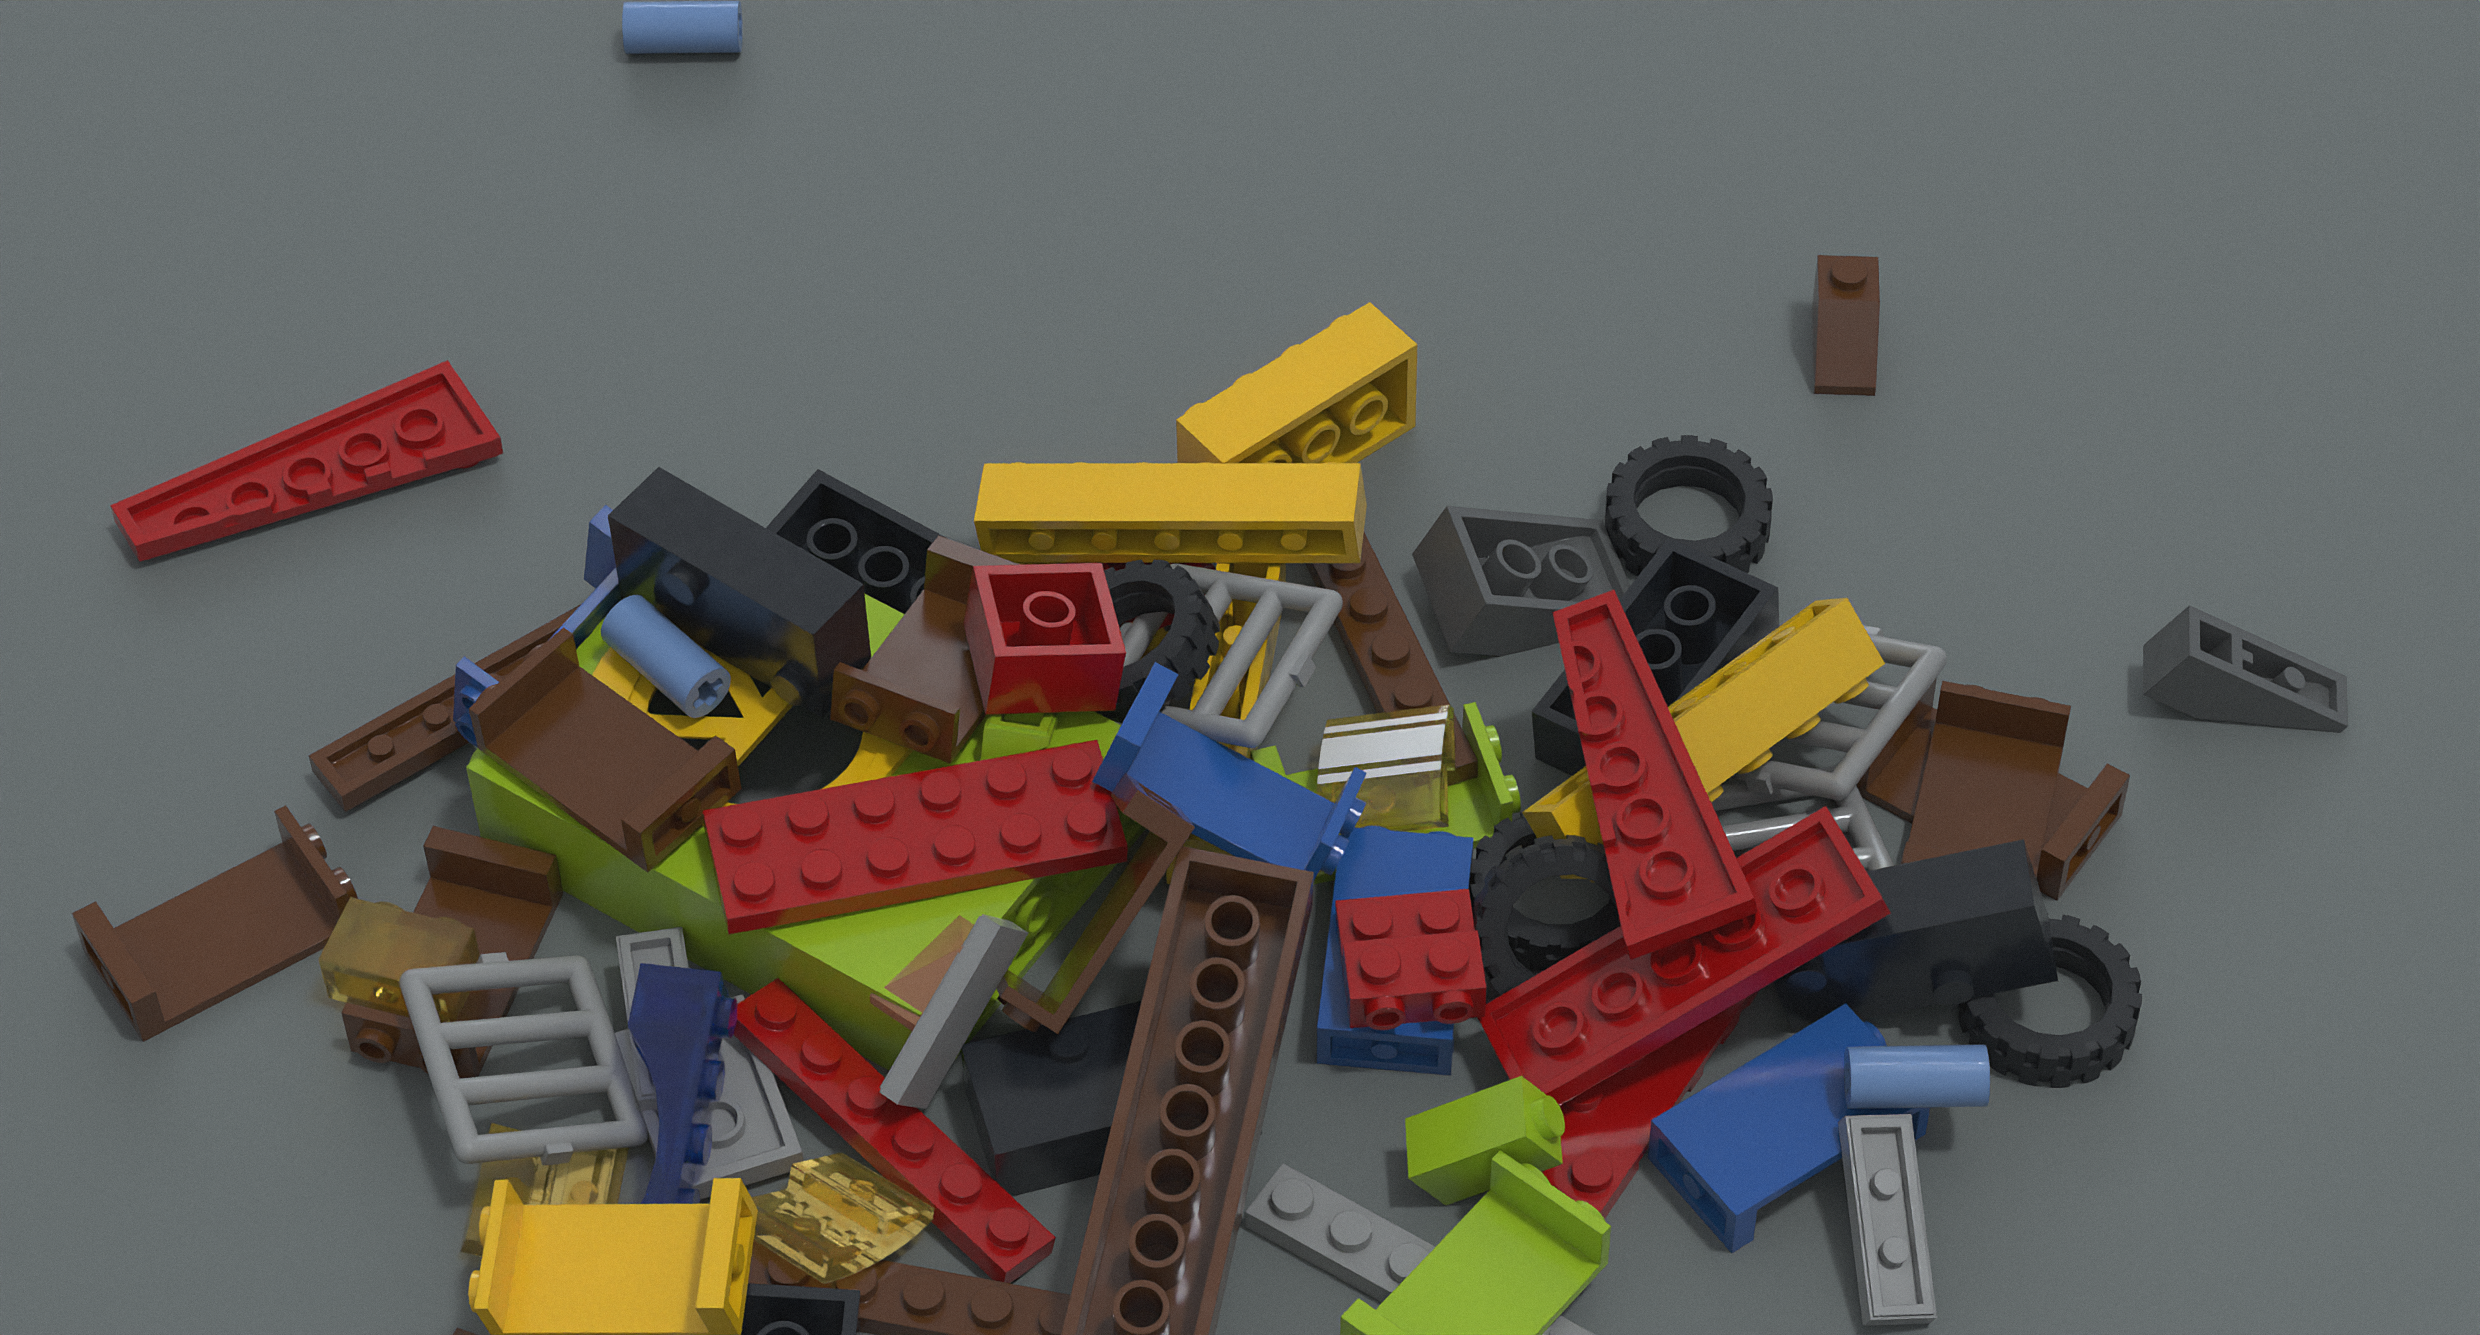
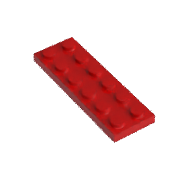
(912, 836)
(1609, 1011)

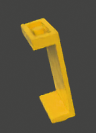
(615, 1265)

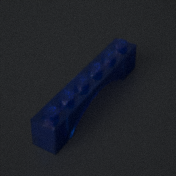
(678, 1034)

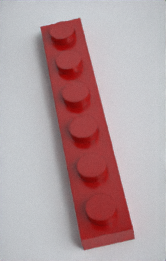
(891, 1137)

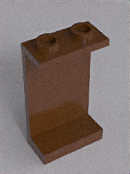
(922, 677)
(601, 754)
(1988, 773)
(2077, 817)
(1167, 835)
(508, 901)
(219, 932)

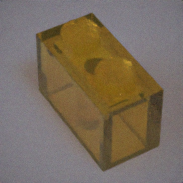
(380, 943)

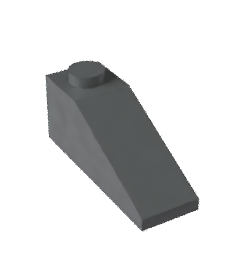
(2239, 677)

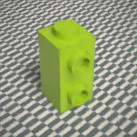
(1455, 1142)

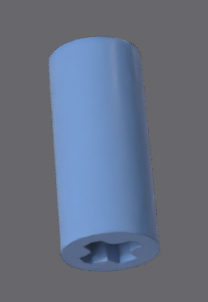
(682, 27)
(665, 656)
(1916, 1076)

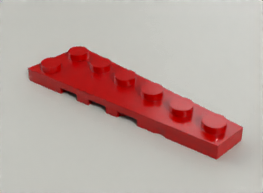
(349, 452)
(1654, 816)
(1612, 1120)

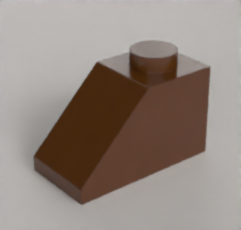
(1845, 325)

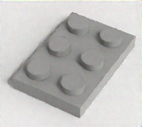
(748, 1124)

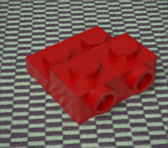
(1410, 959)

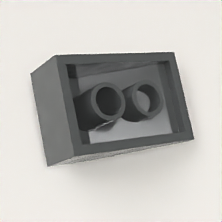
(1506, 572)

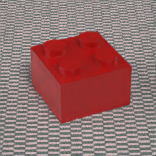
(1044, 638)

